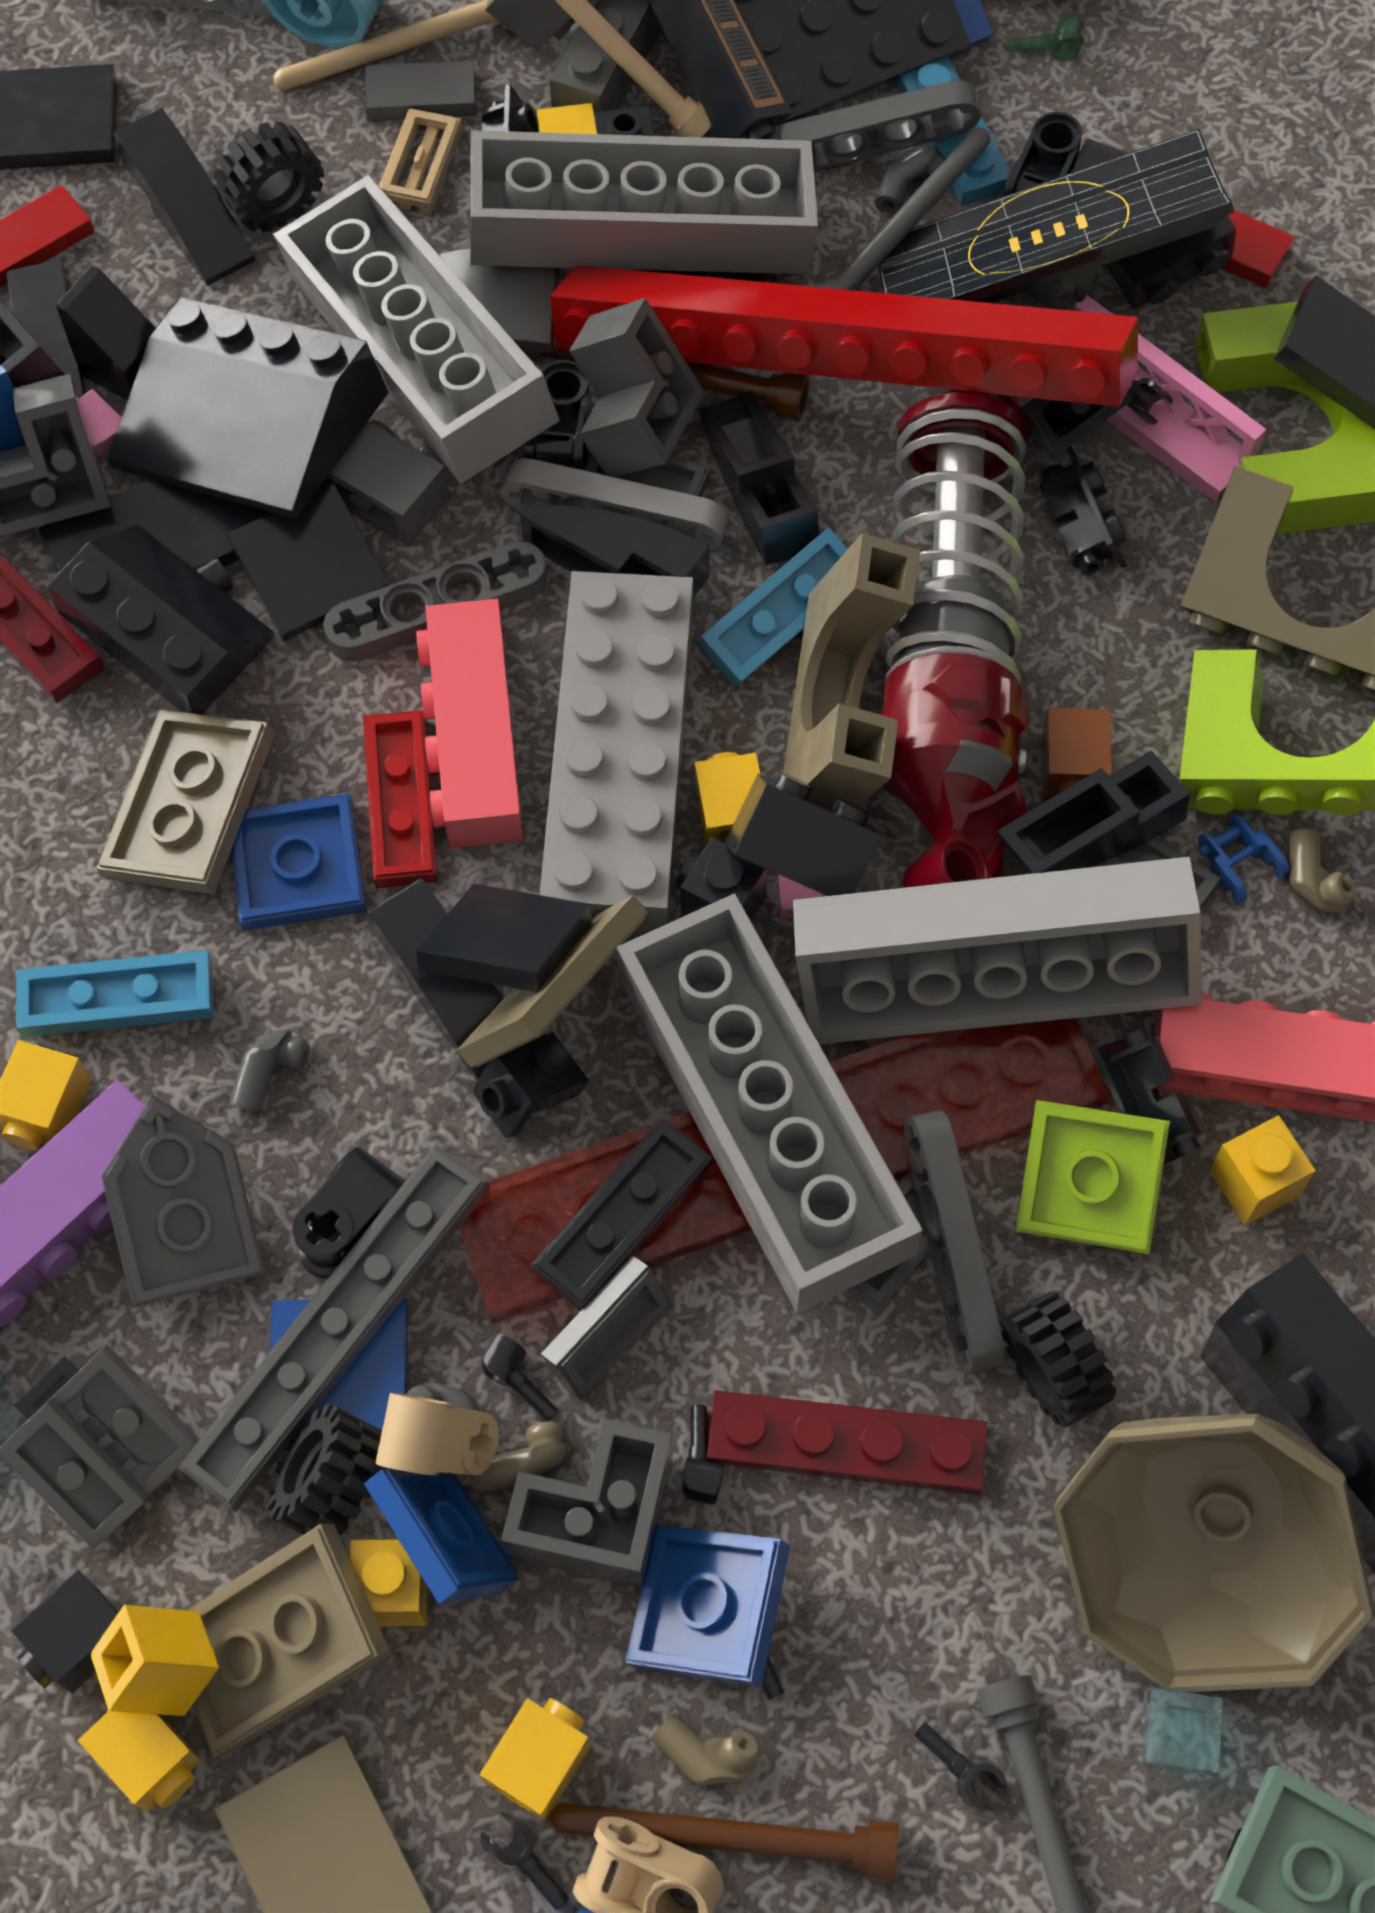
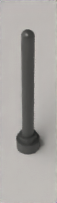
(911, 212)
(1012, 1711)

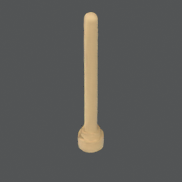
(384, 45)
(685, 114)

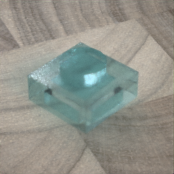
(1182, 1731)

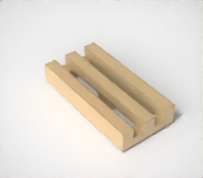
(410, 194)

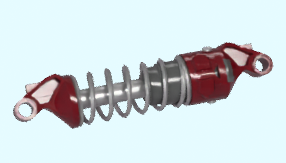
(956, 647)

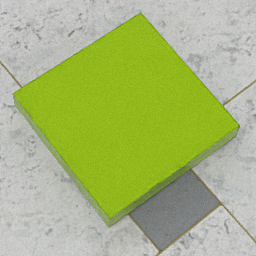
(1093, 1176)

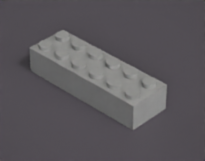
(642, 202)
(429, 335)
(619, 743)
(1000, 951)
(768, 1103)

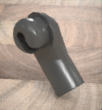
(262, 1061)

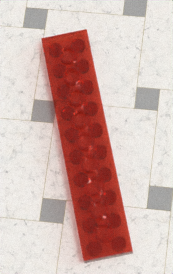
(975, 1076)

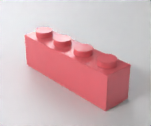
(472, 724)
(1271, 1057)

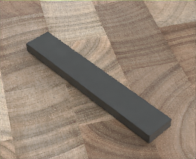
(334, 1328)

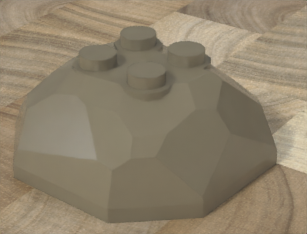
(1215, 1553)

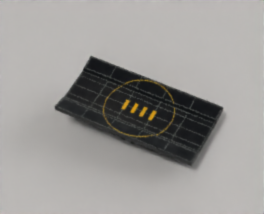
(1062, 228)

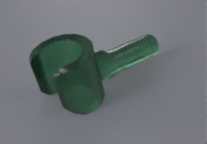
(1063, 44)

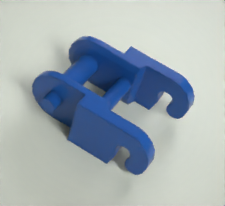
(1256, 845)

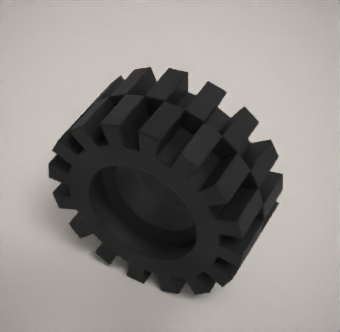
(268, 176)
(1058, 1359)
(325, 1472)

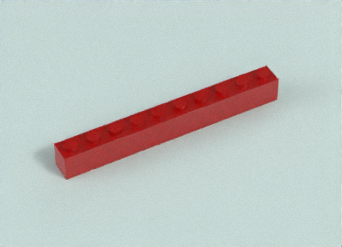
(869, 334)

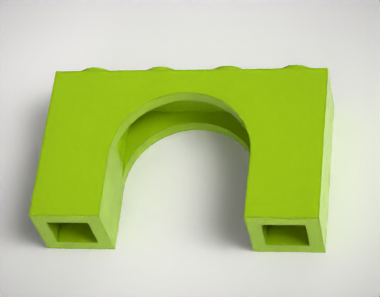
(1329, 481)
(1235, 769)

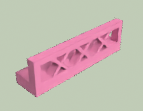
(1187, 438)

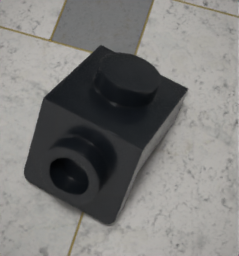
(528, 1082)

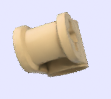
(434, 1438)
(644, 1873)

